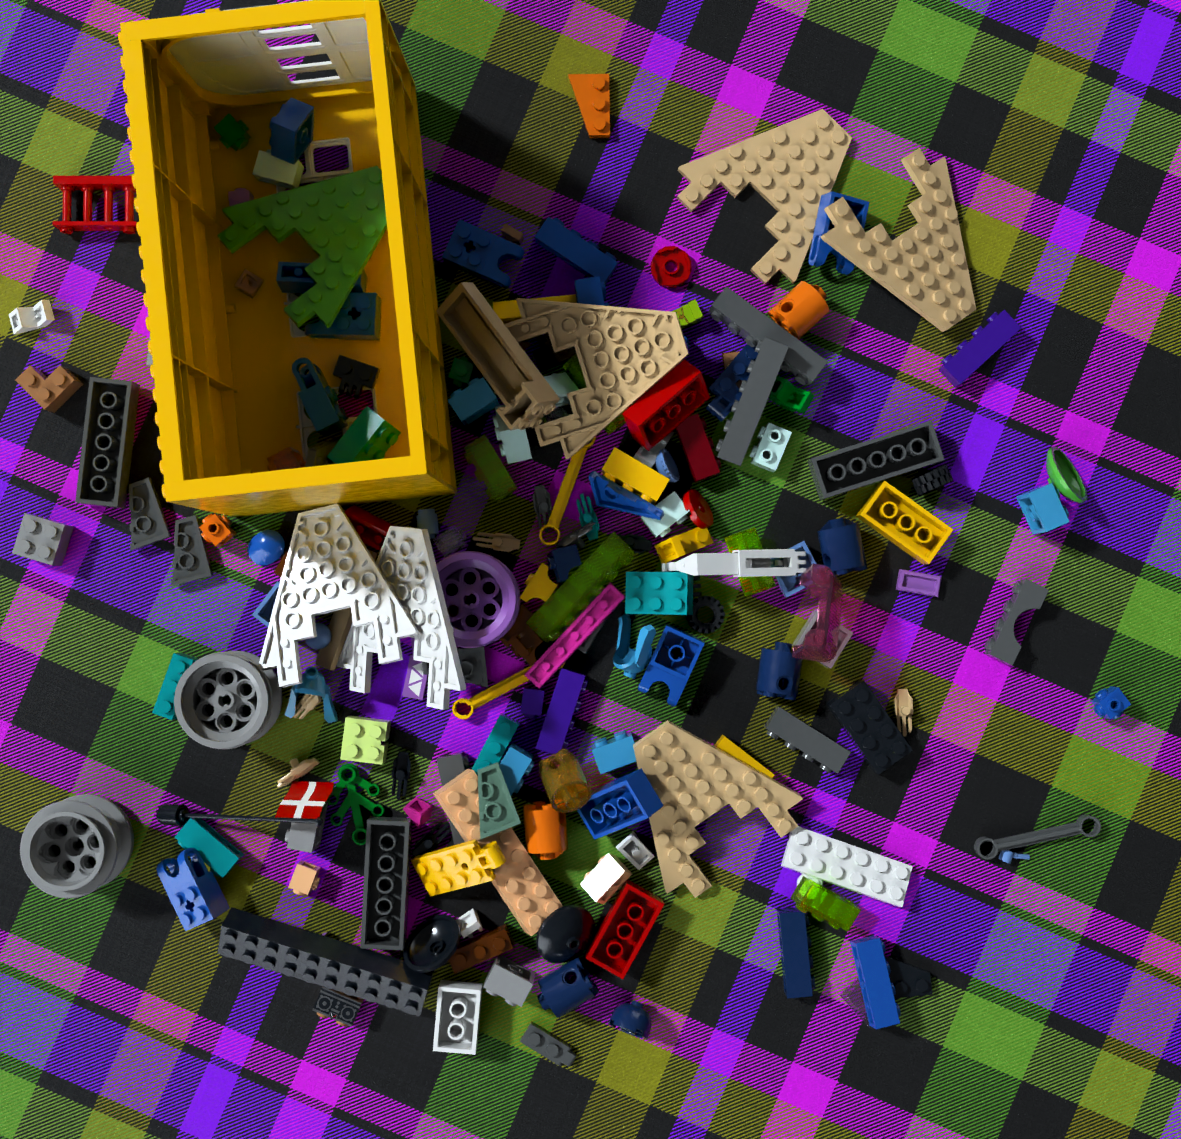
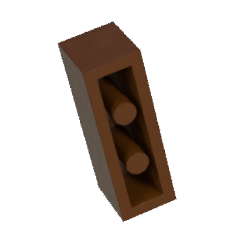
(482, 948)

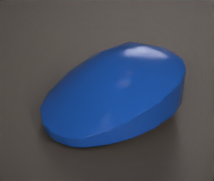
(266, 547)

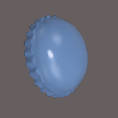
(666, 465)

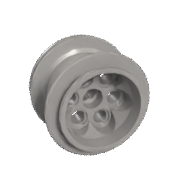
(210, 730)
(51, 870)

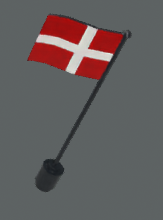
(301, 805)

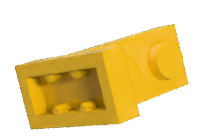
(683, 544)

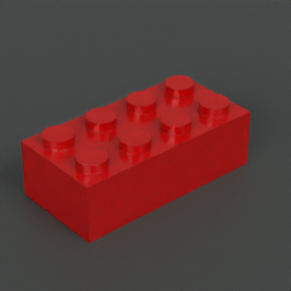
(666, 405)
(624, 929)

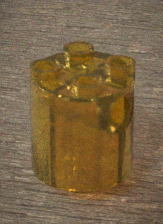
(564, 781)

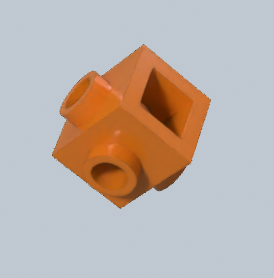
(223, 532)

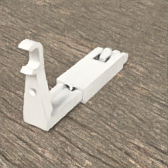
(740, 563)

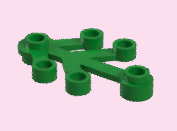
(354, 800)

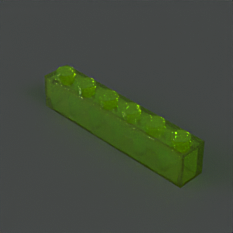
(581, 587)

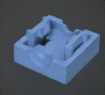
(788, 583)

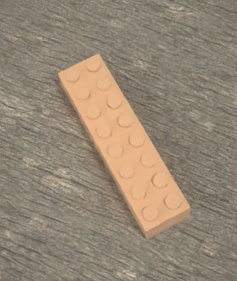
(518, 878)

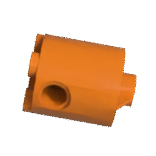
(800, 309)
(545, 830)

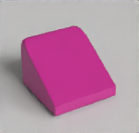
(418, 811)

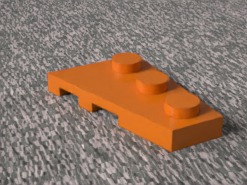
(593, 101)

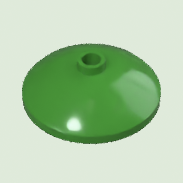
(1065, 476)

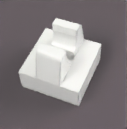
(469, 923)

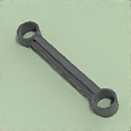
(1037, 836)

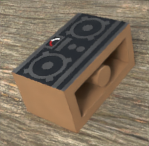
(337, 1006)

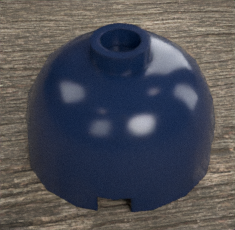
(632, 1019)

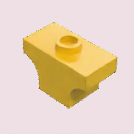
(539, 585)

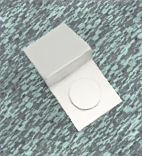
(635, 851)

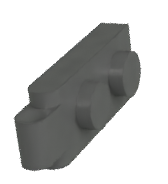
(548, 1045)

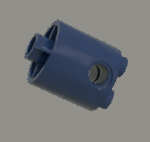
(842, 546)
(779, 672)
(566, 988)

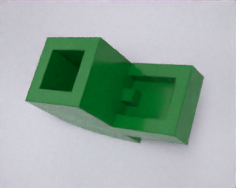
(789, 396)

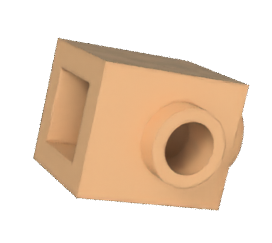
(305, 878)

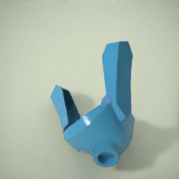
(633, 660)
(313, 684)

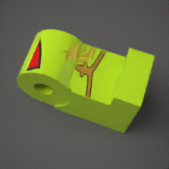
(689, 314)

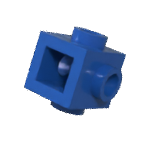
(1110, 703)

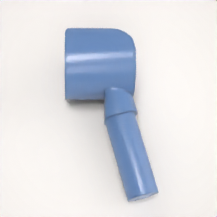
(1006, 856)

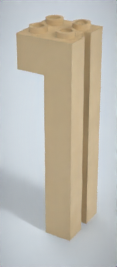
(498, 357)

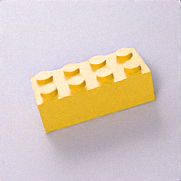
(904, 523)

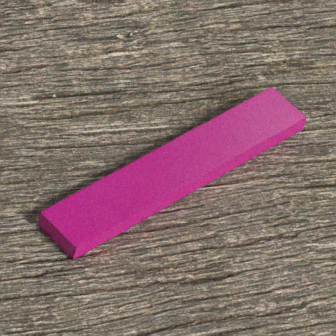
(574, 635)

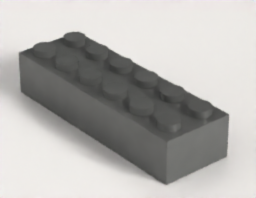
(107, 442)
(875, 460)
(386, 883)

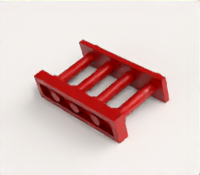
(88, 185)

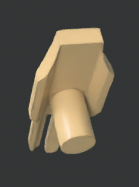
(500, 541)
(308, 703)
(903, 708)
(298, 770)

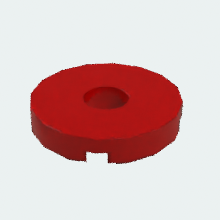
(671, 279)
(699, 508)

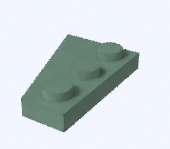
(495, 802)

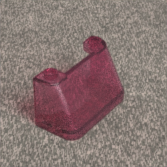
(822, 642)

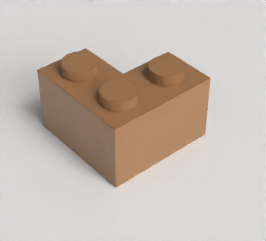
(49, 391)

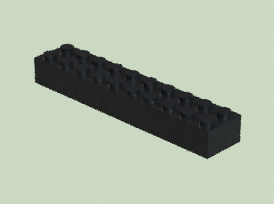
(323, 961)

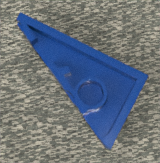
(615, 497)

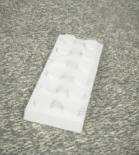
(847, 866)

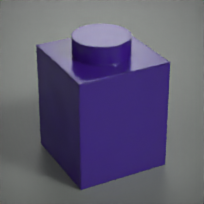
(532, 702)

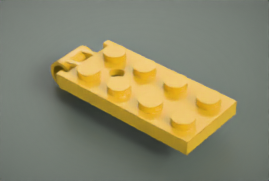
(447, 869)

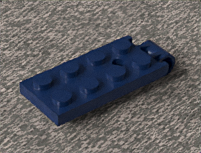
(725, 385)

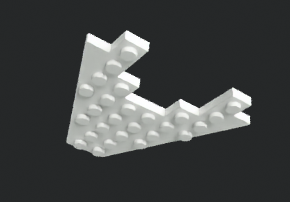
(324, 574)
(413, 575)

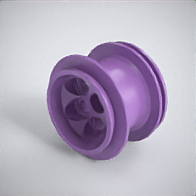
(505, 597)

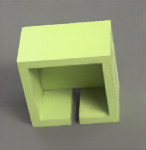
(363, 740)

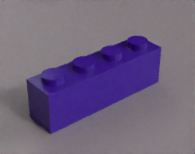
(981, 347)
(560, 711)

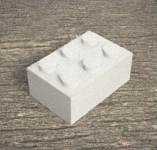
(457, 1017)

